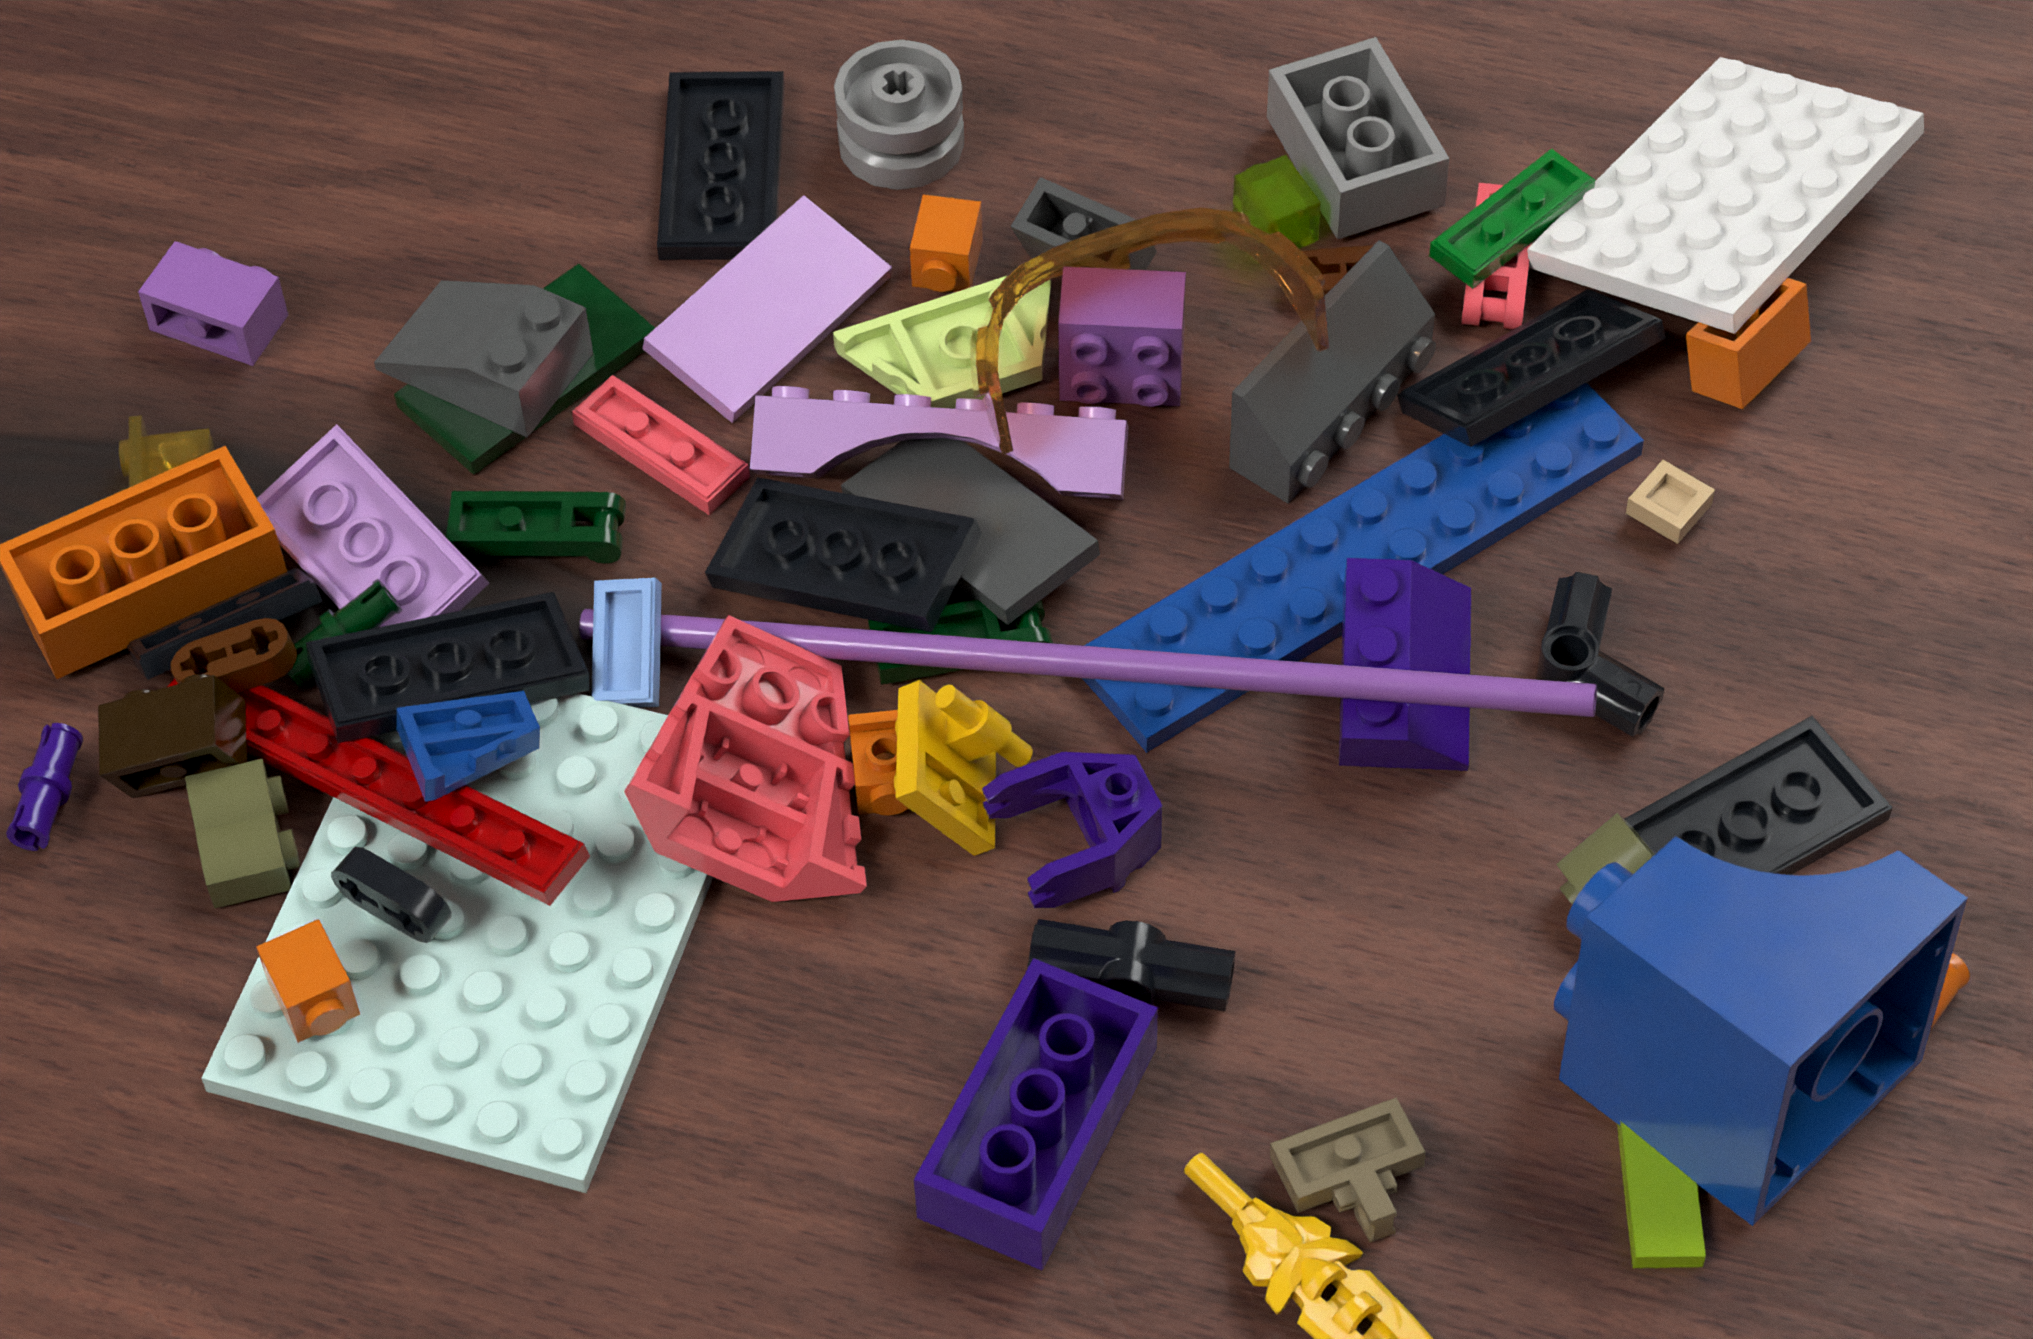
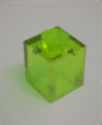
(1278, 200)

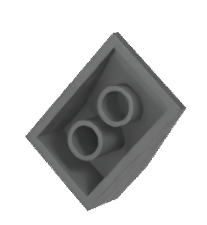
(492, 350)

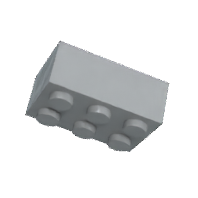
(1357, 137)

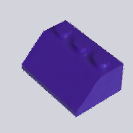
(1404, 620)

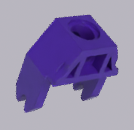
(1111, 807)

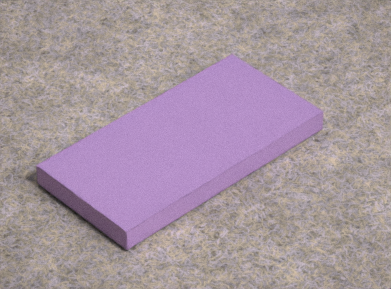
(767, 308)
(356, 526)

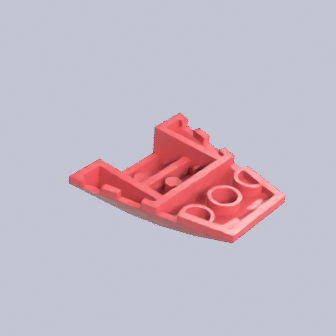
(755, 771)

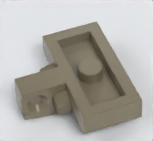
(1351, 1164)

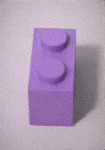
(213, 302)

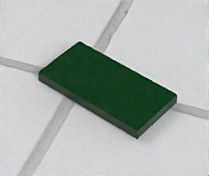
(616, 340)

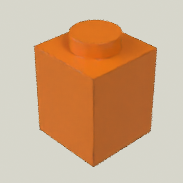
(946, 243)
(308, 981)

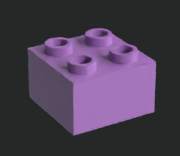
(1121, 336)

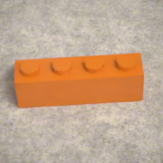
(140, 560)

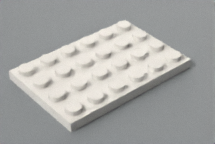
(1726, 193)

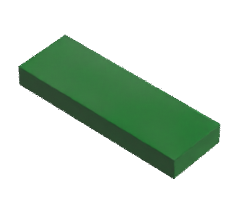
(1510, 218)

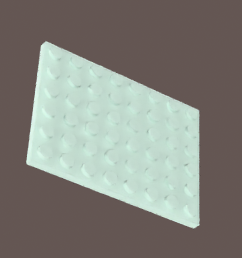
(519, 1014)

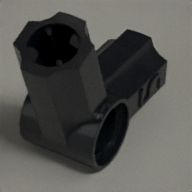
(1575, 639)

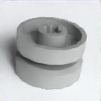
(899, 114)

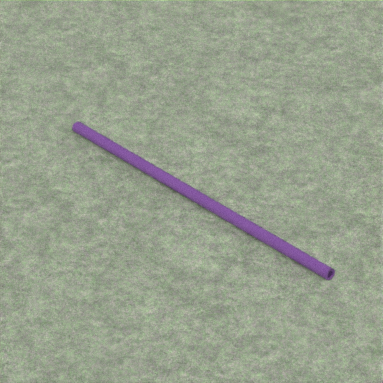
(1153, 666)

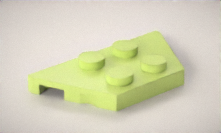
(928, 344)

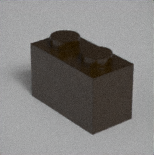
(171, 733)

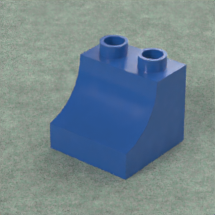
(1751, 1008)

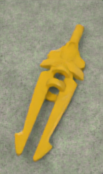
(1299, 1260)

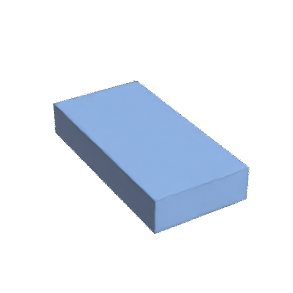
(627, 641)

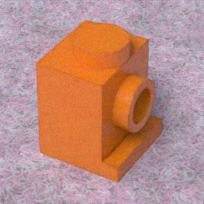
(874, 762)

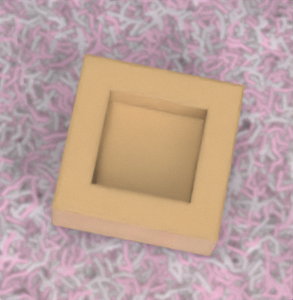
(1670, 501)

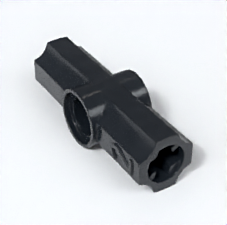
(1138, 962)

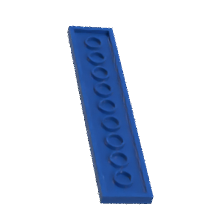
(1425, 508)

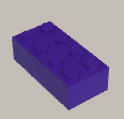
(1036, 1114)

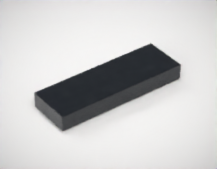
(271, 599)

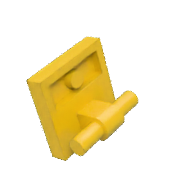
(947, 759)

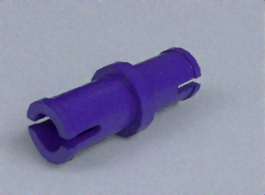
(44, 786)

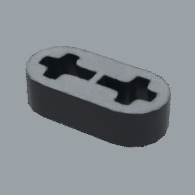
(391, 894)

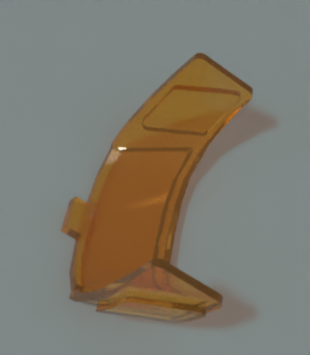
(1111, 250)

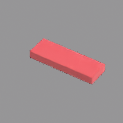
(661, 444)

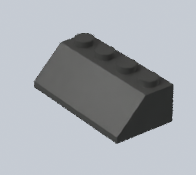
(1311, 402)

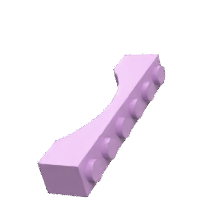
(814, 436)

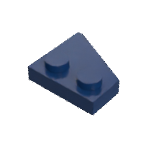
(465, 739)

